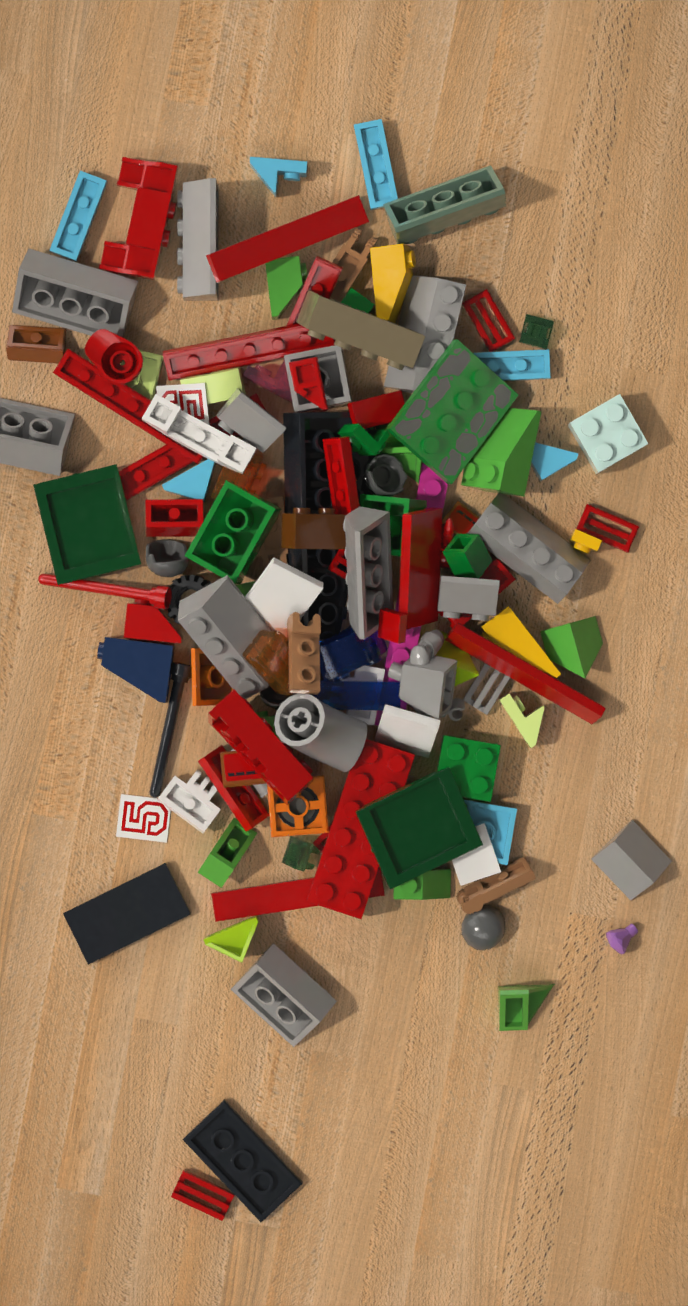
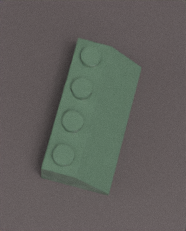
(445, 205)

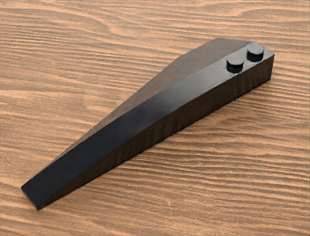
(308, 487)

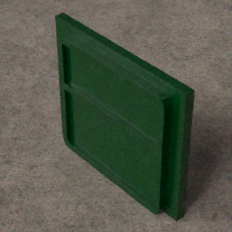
(87, 524)
(418, 827)

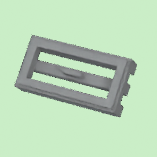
(477, 704)

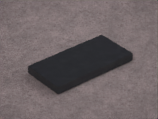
(126, 913)
(242, 1160)

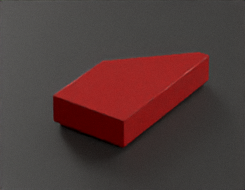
(308, 381)

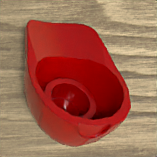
(108, 350)

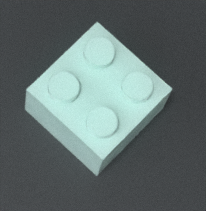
(607, 434)

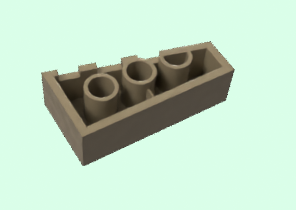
(360, 330)

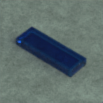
(359, 694)

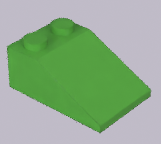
(505, 455)

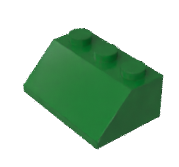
(233, 532)

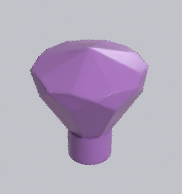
(620, 938)

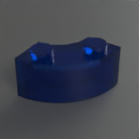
(347, 653)

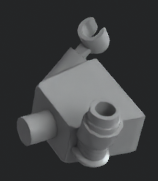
(428, 679)

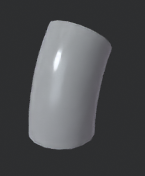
(320, 731)

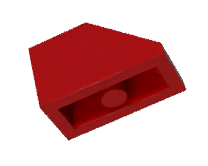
(149, 623)

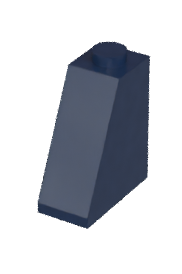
(140, 664)

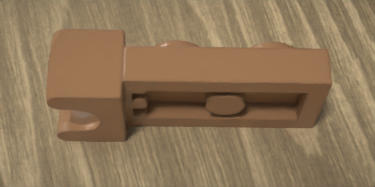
(304, 654)

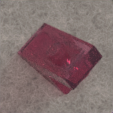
(277, 386)

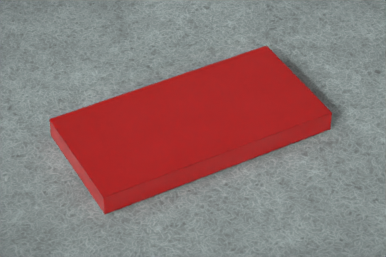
(420, 566)

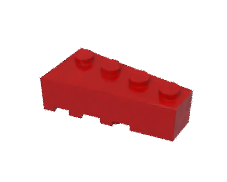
(260, 747)

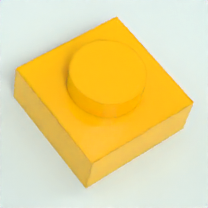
(584, 542)

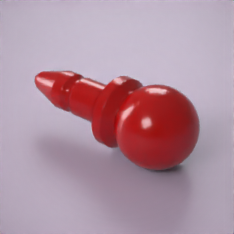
(448, 535)

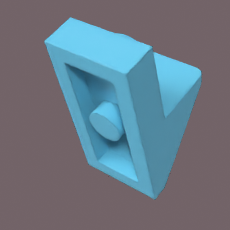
(269, 169)

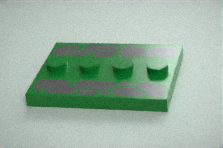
(452, 411)

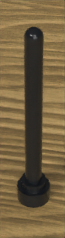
(180, 675)

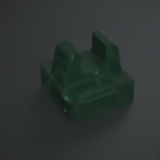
(536, 332)
(298, 854)

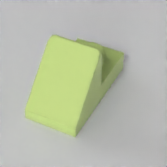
(527, 725)

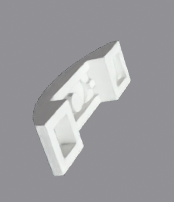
(198, 436)

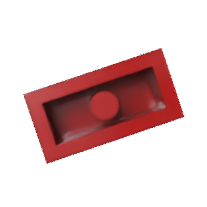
(173, 517)

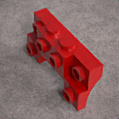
(148, 221)

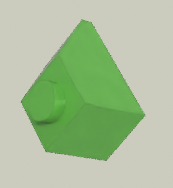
(284, 282)
(227, 853)
(430, 885)

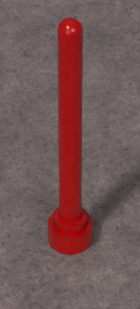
(158, 596)

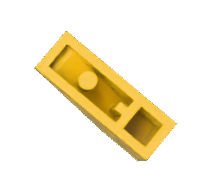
(391, 278)
(511, 635)

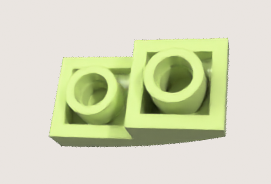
(219, 384)

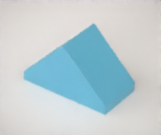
(549, 460)
(192, 483)

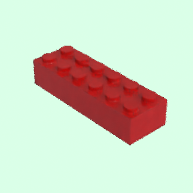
(347, 862)

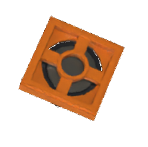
(300, 811)

